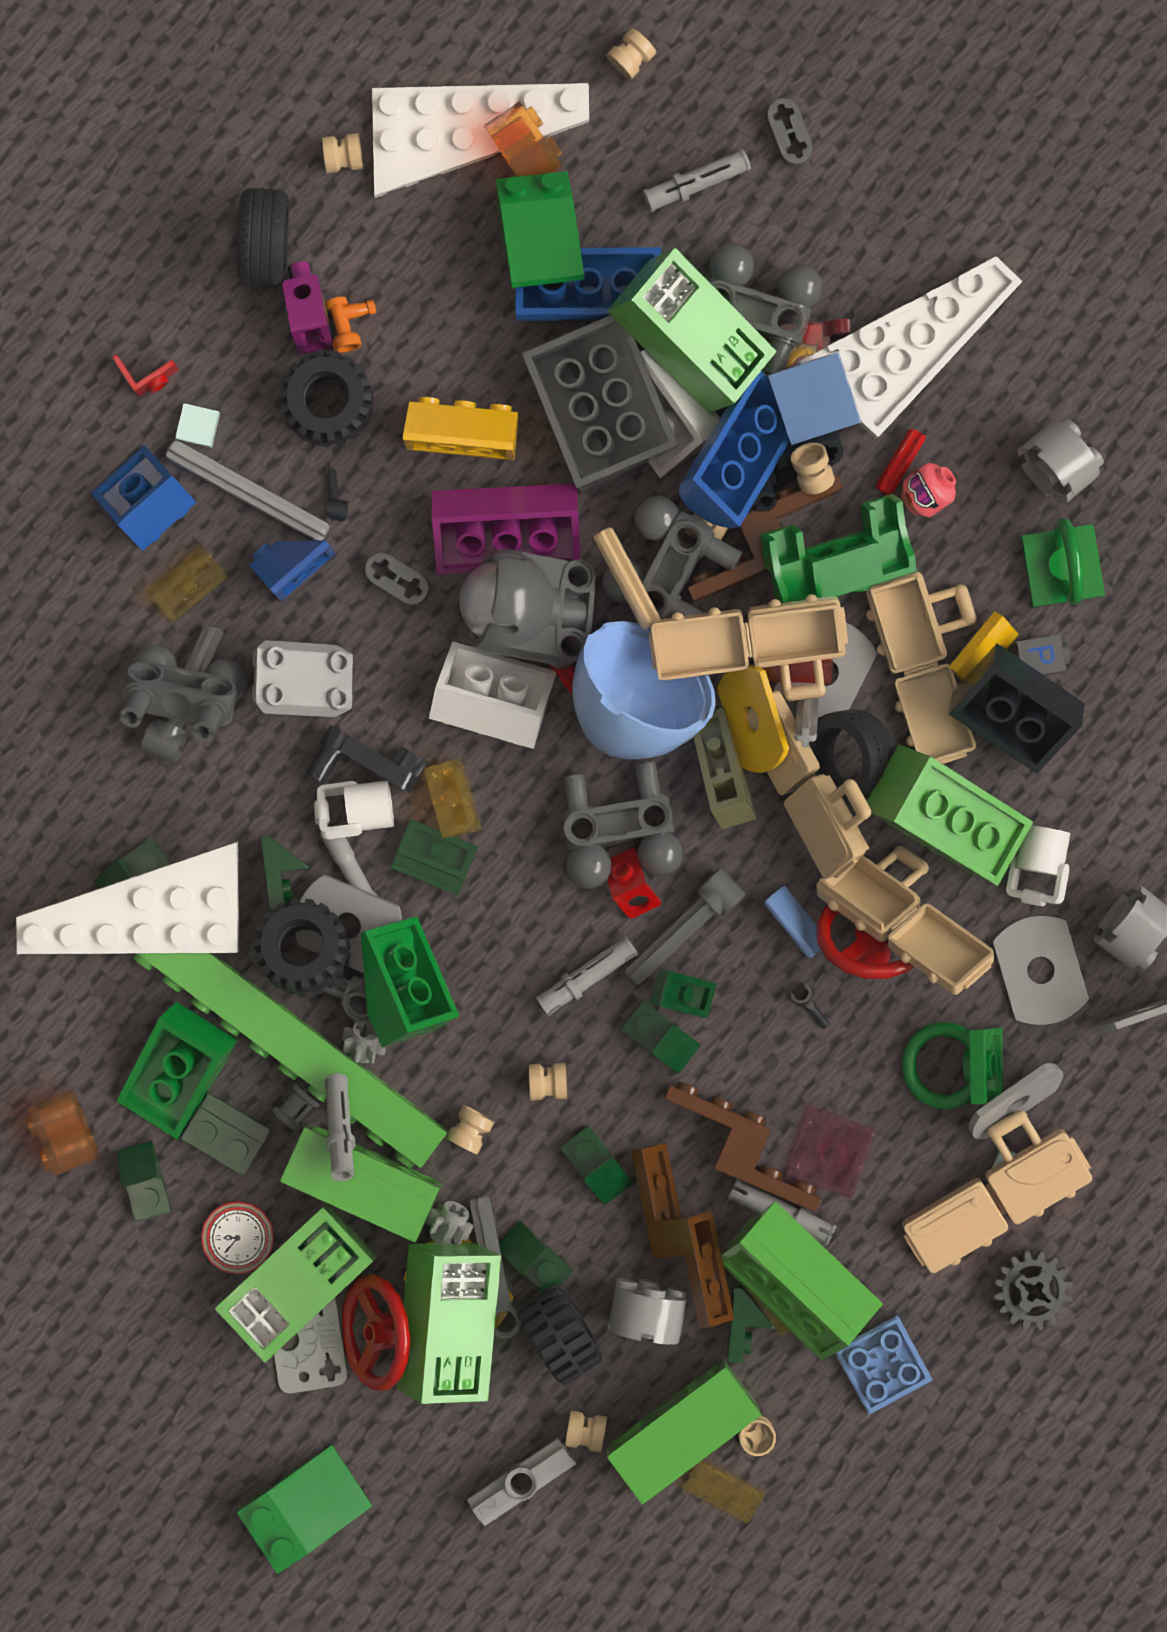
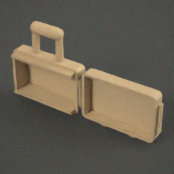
(774, 637)
(913, 646)
(817, 804)
(915, 933)
(1017, 1186)

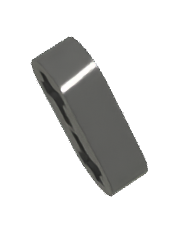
(781, 135)
(401, 572)

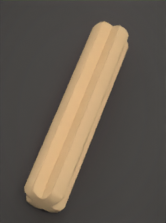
(626, 577)

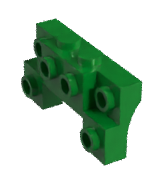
(844, 563)

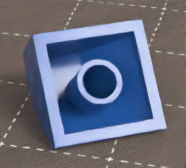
(289, 563)

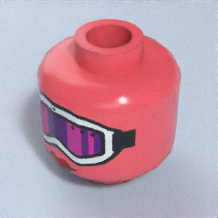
(928, 490)

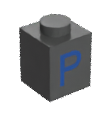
(1044, 654)

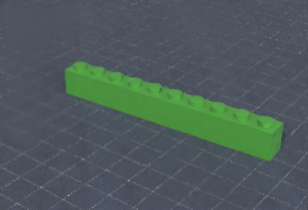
(299, 1049)

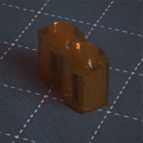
(522, 142)
(63, 1133)

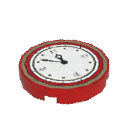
(238, 1237)

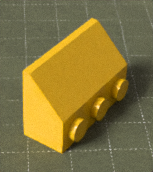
(461, 429)

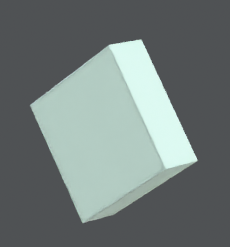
(197, 425)

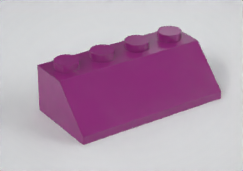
(517, 518)

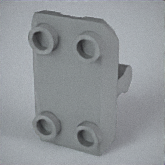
(302, 679)

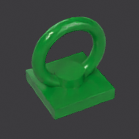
(1062, 565)
(980, 1065)

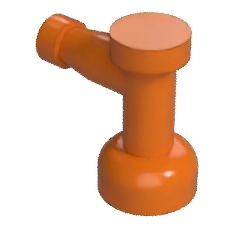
(342, 312)

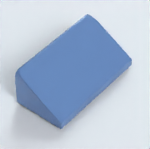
(794, 920)

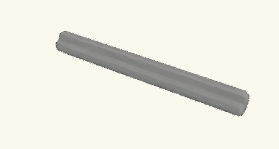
(247, 491)

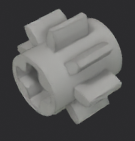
(362, 1042)
(449, 1223)

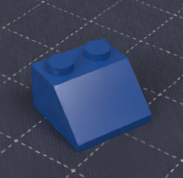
(143, 498)

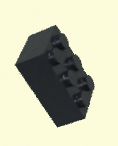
(1017, 708)

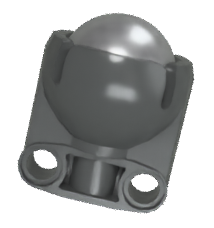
(527, 606)

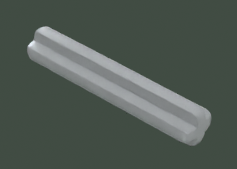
(806, 721)

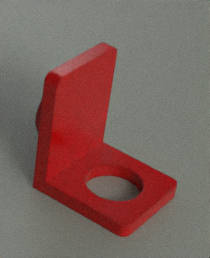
(153, 382)
(628, 882)

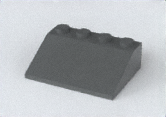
(600, 402)

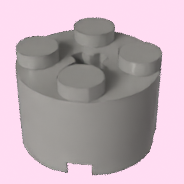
(1060, 460)
(1134, 928)
(647, 1311)

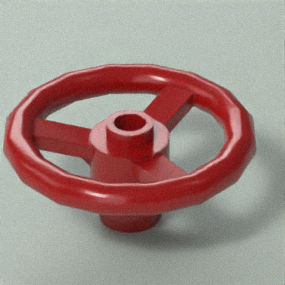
(864, 958)
(380, 1331)

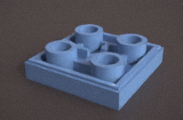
(815, 398)
(883, 1365)

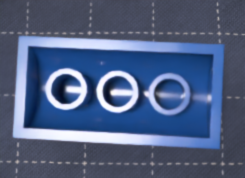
(605, 278)
(737, 457)

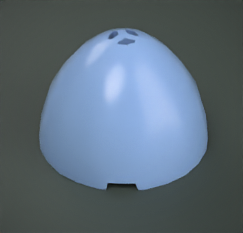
(626, 704)

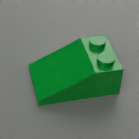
(539, 229)
(403, 983)
(176, 1069)
(304, 1509)

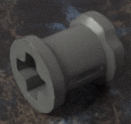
(296, 1107)

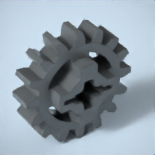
(1043, 1276)

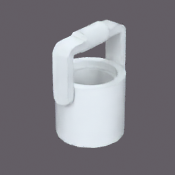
(366, 808)
(1044, 853)

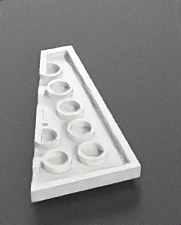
(443, 128)
(908, 347)
(166, 910)

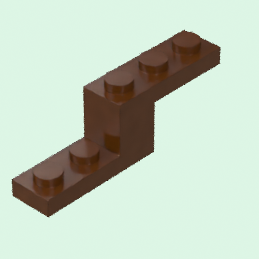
(754, 524)
(743, 1146)
(682, 1235)

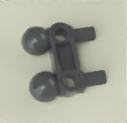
(797, 288)
(660, 520)
(182, 694)
(617, 824)

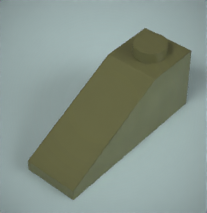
(723, 772)

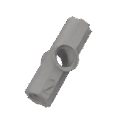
(502, 1495)

